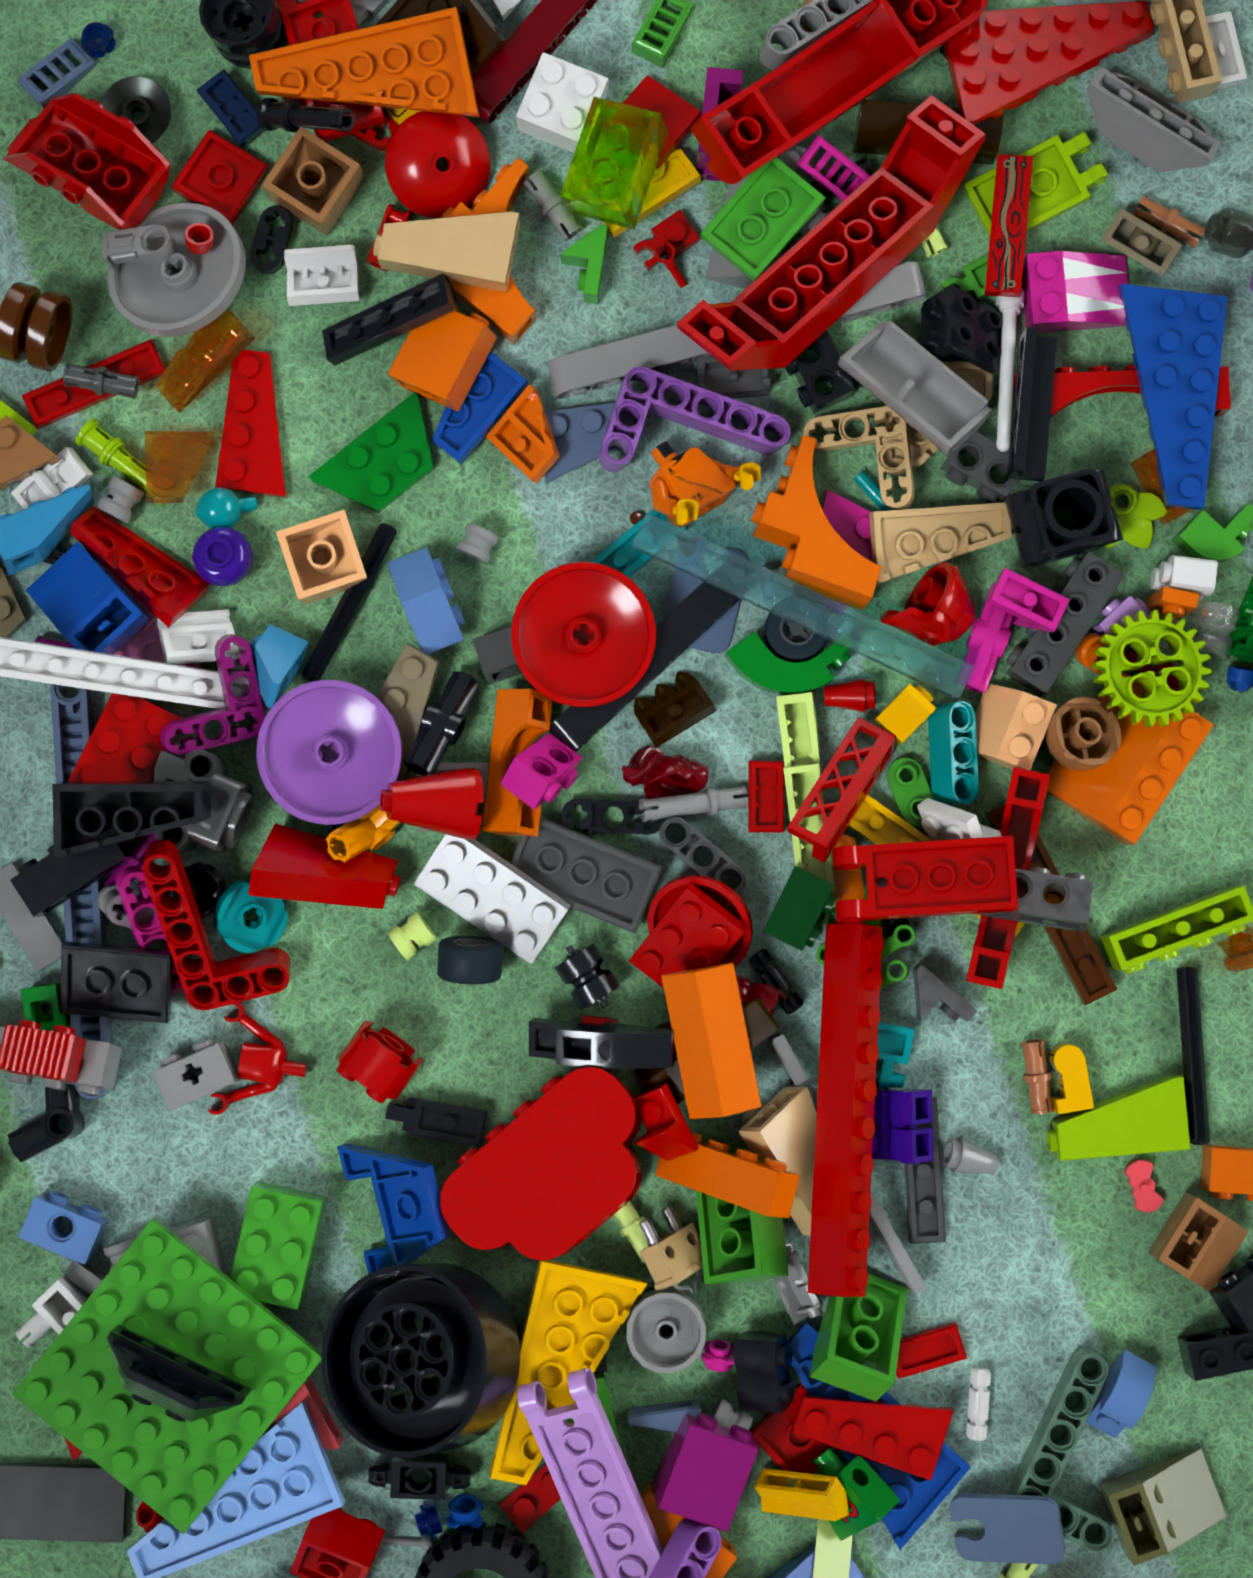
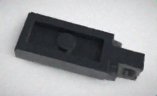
(440, 1120)

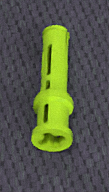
(112, 452)

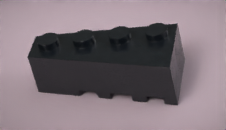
(116, 811)

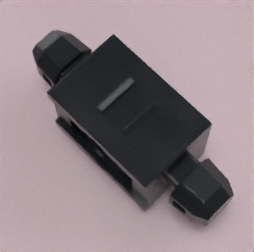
(458, 1477)

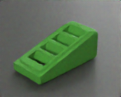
(651, 52)

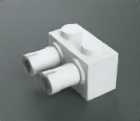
(53, 1310)

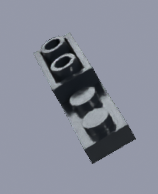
(601, 1045)

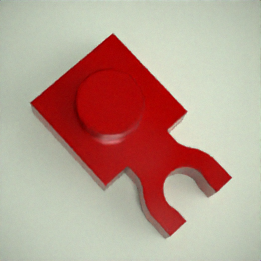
(673, 230)

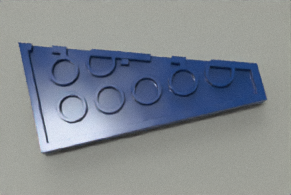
(1177, 370)
(916, 1495)

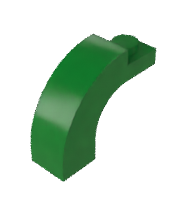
(771, 674)

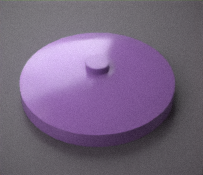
(328, 751)

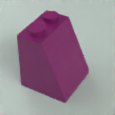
(705, 1471)

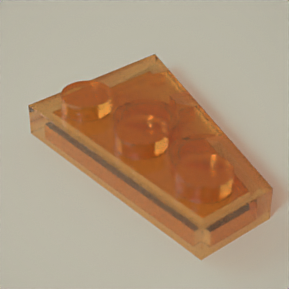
(203, 359)

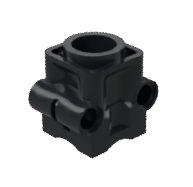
(1042, 538)

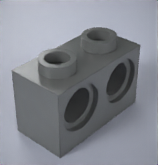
(986, 458)

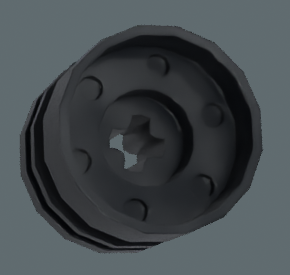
(226, 27)

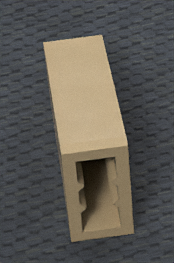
(463, 248)
(787, 1134)

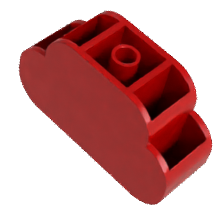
(550, 1170)

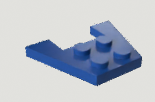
(406, 1202)

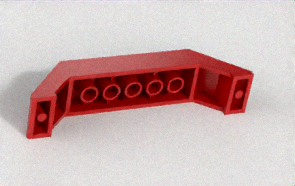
(845, 250)

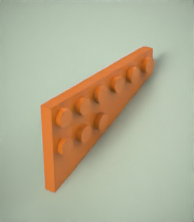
(392, 65)

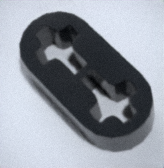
(263, 238)

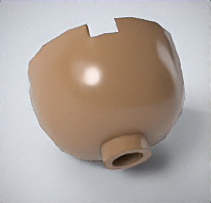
(1083, 734)

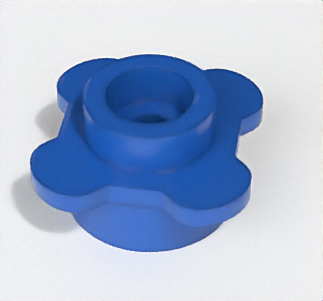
(465, 1511)

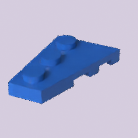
(487, 401)

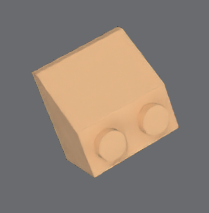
(322, 557)
(1011, 726)

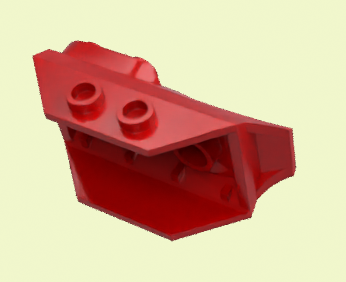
(92, 160)

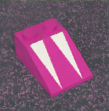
(1073, 290)

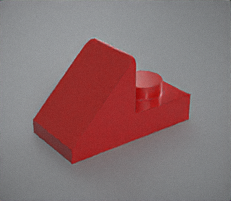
(666, 1127)

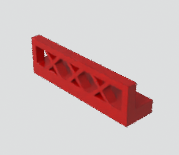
(852, 797)

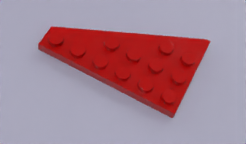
(1021, 51)

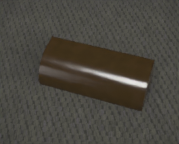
(882, 122)

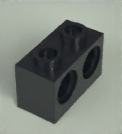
(824, 369)
(1216, 1352)

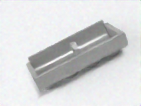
(916, 386)

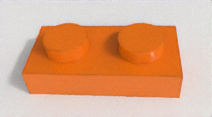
(1173, 601)

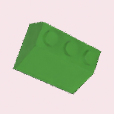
(739, 1243)

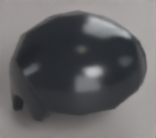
(206, 886)

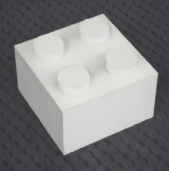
(559, 101)

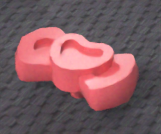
(1143, 1186)

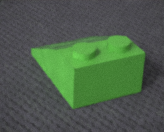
(861, 1340)

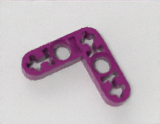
(235, 705)

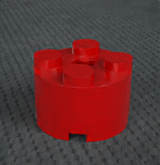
(378, 1062)

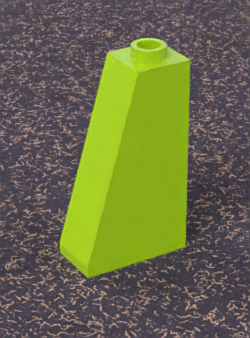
(1130, 1123)

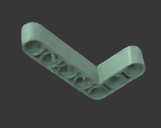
(1060, 1449)

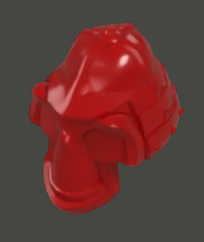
(937, 607)

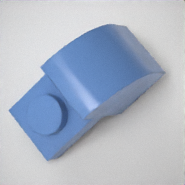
(1123, 1394)

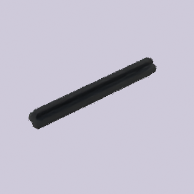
(348, 605)
(1193, 1055)

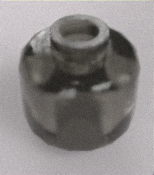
(1230, 232)

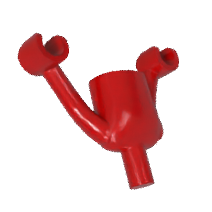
(259, 1063)

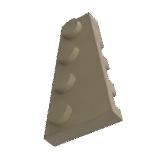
(408, 694)

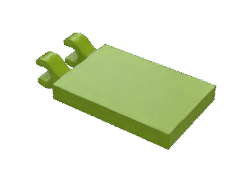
(1054, 182)

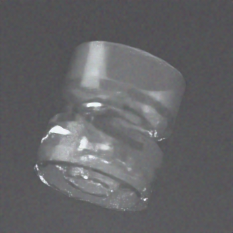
(1213, 624)

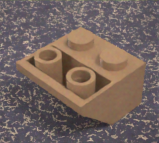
(1198, 1241)

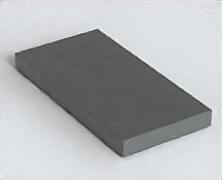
(588, 874)
(61, 1503)

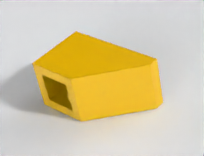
(906, 712)

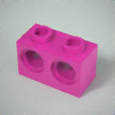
(542, 771)

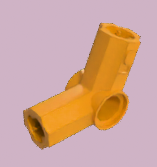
(361, 834)

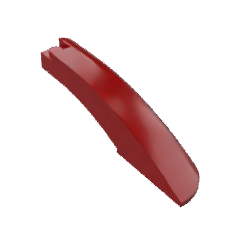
(826, 81)

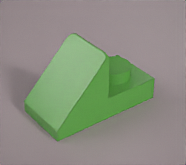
(588, 253)

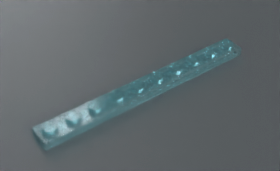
(802, 606)

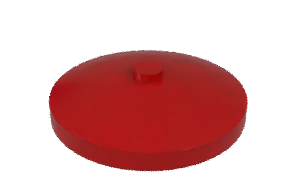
(583, 634)

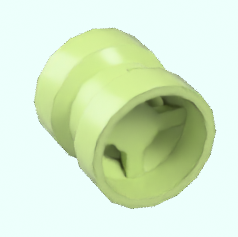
(412, 936)

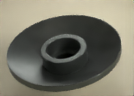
(143, 95)

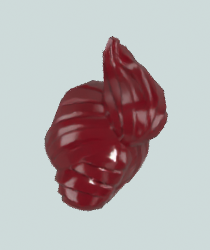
(664, 774)

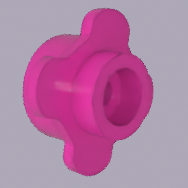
(718, 1355)

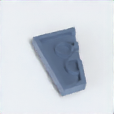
(580, 434)

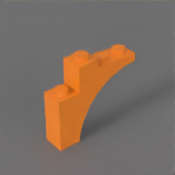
(505, 311)
(814, 549)

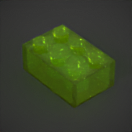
(614, 162)

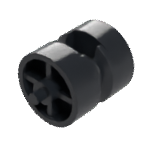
(585, 974)

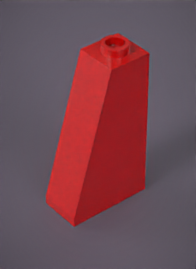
(301, 869)

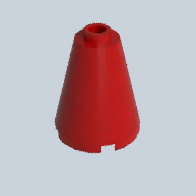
(437, 802)

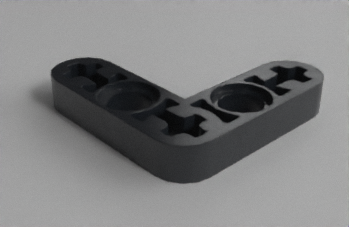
(595, 821)

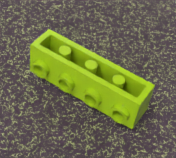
(1177, 928)

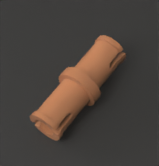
(1169, 221)
(1037, 1076)

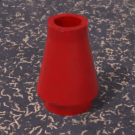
(851, 695)

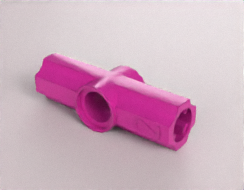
(986, 644)

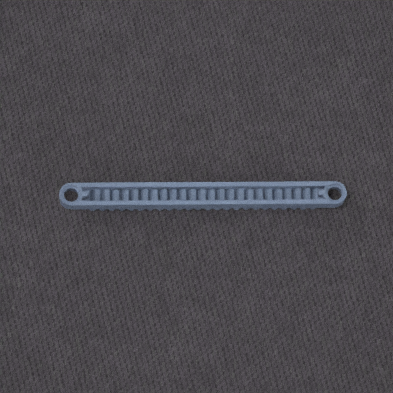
(82, 917)

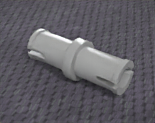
(552, 205)

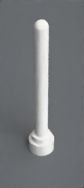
(1009, 308)

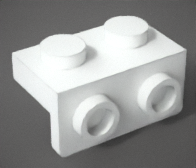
(322, 275)
(951, 823)

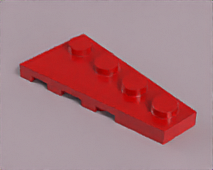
(250, 437)
(146, 571)
(891, 1434)

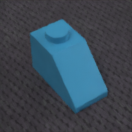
(276, 661)

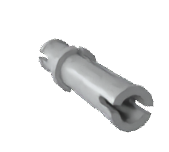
(693, 803)

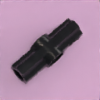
(442, 723)

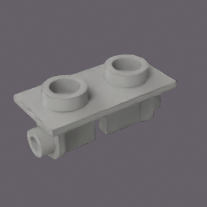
(794, 1290)

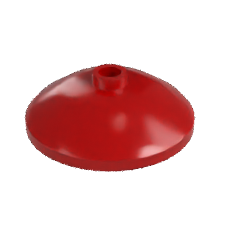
(413, 158)
(718, 892)

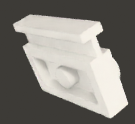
(195, 636)

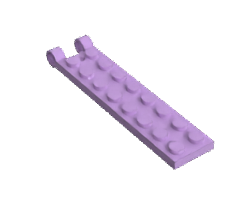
(593, 1479)

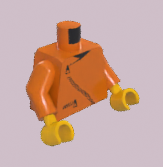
(694, 483)

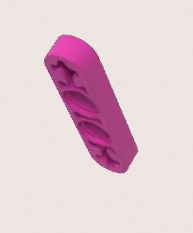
(142, 932)

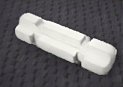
(978, 1404)

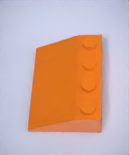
(1138, 777)

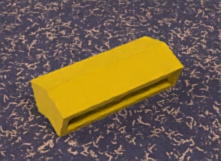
(802, 1495)

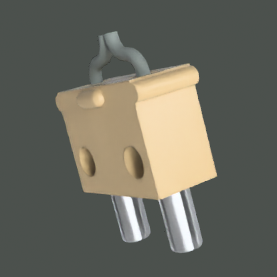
(673, 1255)

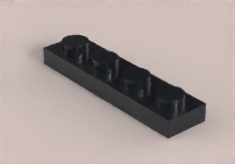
(388, 319)

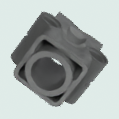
(229, 801)

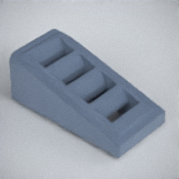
(38, 73)
(663, 1416)

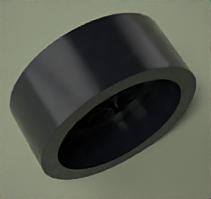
(474, 1371)

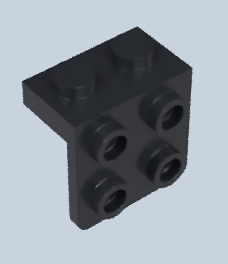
(961, 326)

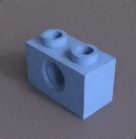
(43, 1229)

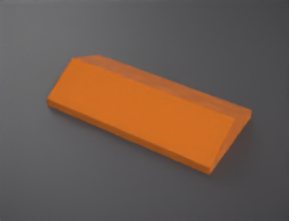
(711, 1041)

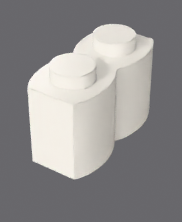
(1186, 574)

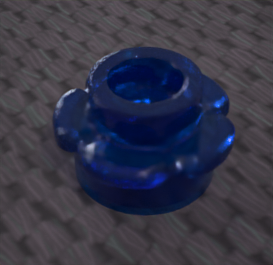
(94, 31)
(428, 1521)

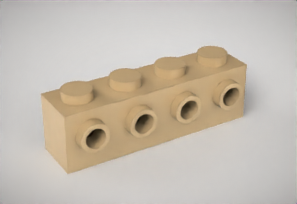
(1186, 47)

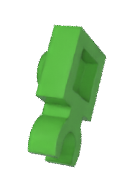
(973, 280)

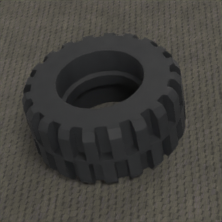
(482, 1550)

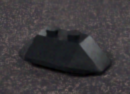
(171, 1379)

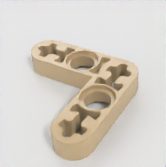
(884, 443)

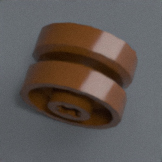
(34, 326)

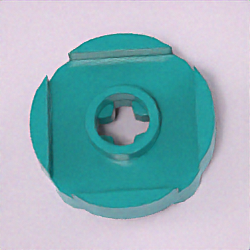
(230, 921)

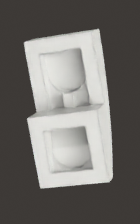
(53, 479)

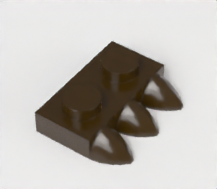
(673, 710)

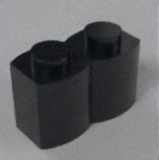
(763, 1372)

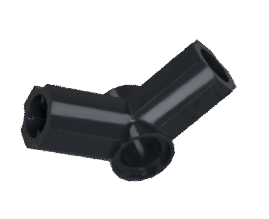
(44, 1132)

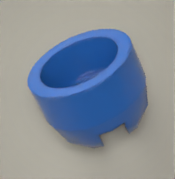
(1239, 678)

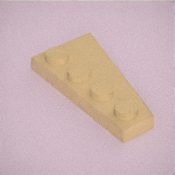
(926, 536)

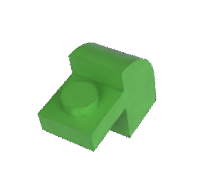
(1208, 540)

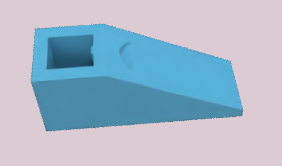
(36, 531)

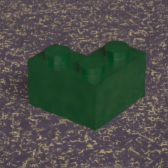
(799, 909)

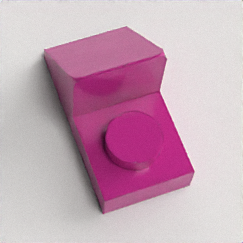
(1028, 601)

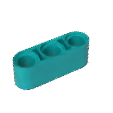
(953, 753)

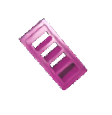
(817, 143)

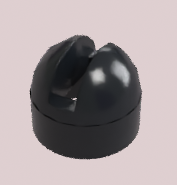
(904, 921)

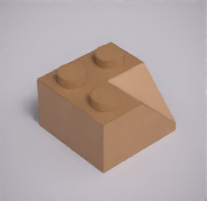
(313, 181)

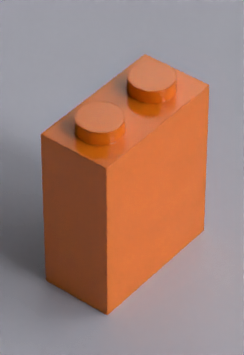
(444, 357)

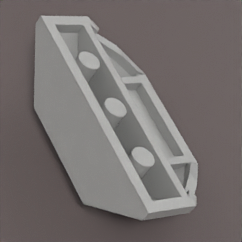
(1149, 124)

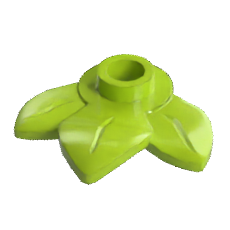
(1137, 516)

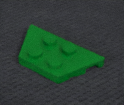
(382, 459)

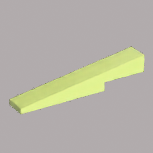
(801, 772)

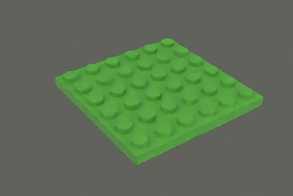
(194, 1310)

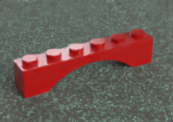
(1075, 386)
(1022, 821)

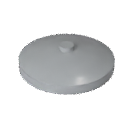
(187, 287)

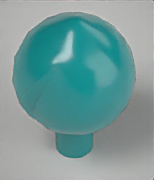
(222, 507)

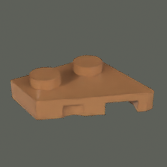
(20, 453)

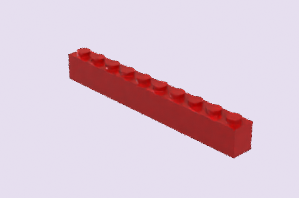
(845, 1110)

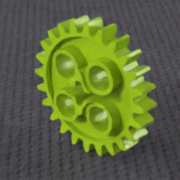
(1143, 637)

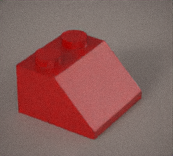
(337, 1547)

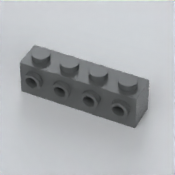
(1045, 652)

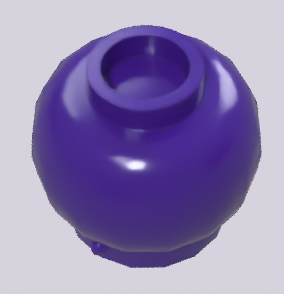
(222, 556)

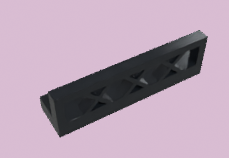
(1032, 406)

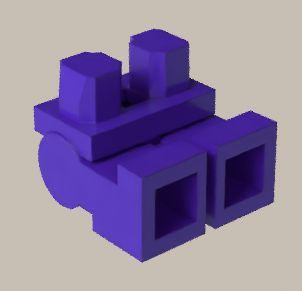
(895, 1125)

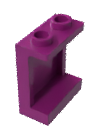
(719, 87)

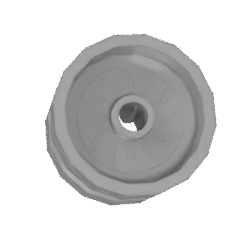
(670, 1350)

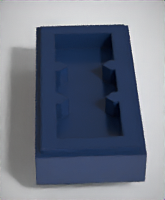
(231, 107)

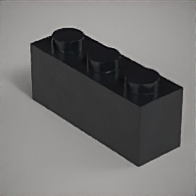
(55, 880)

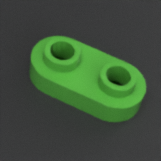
(909, 792)

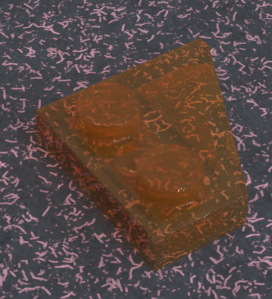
(173, 463)

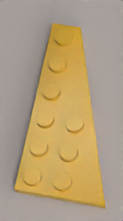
(565, 1330)

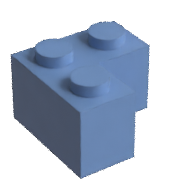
(425, 597)

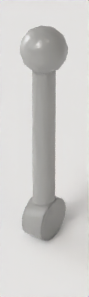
(425, 1543)

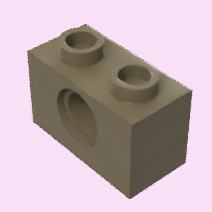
(1142, 242)

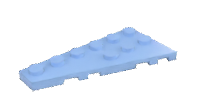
(273, 1488)

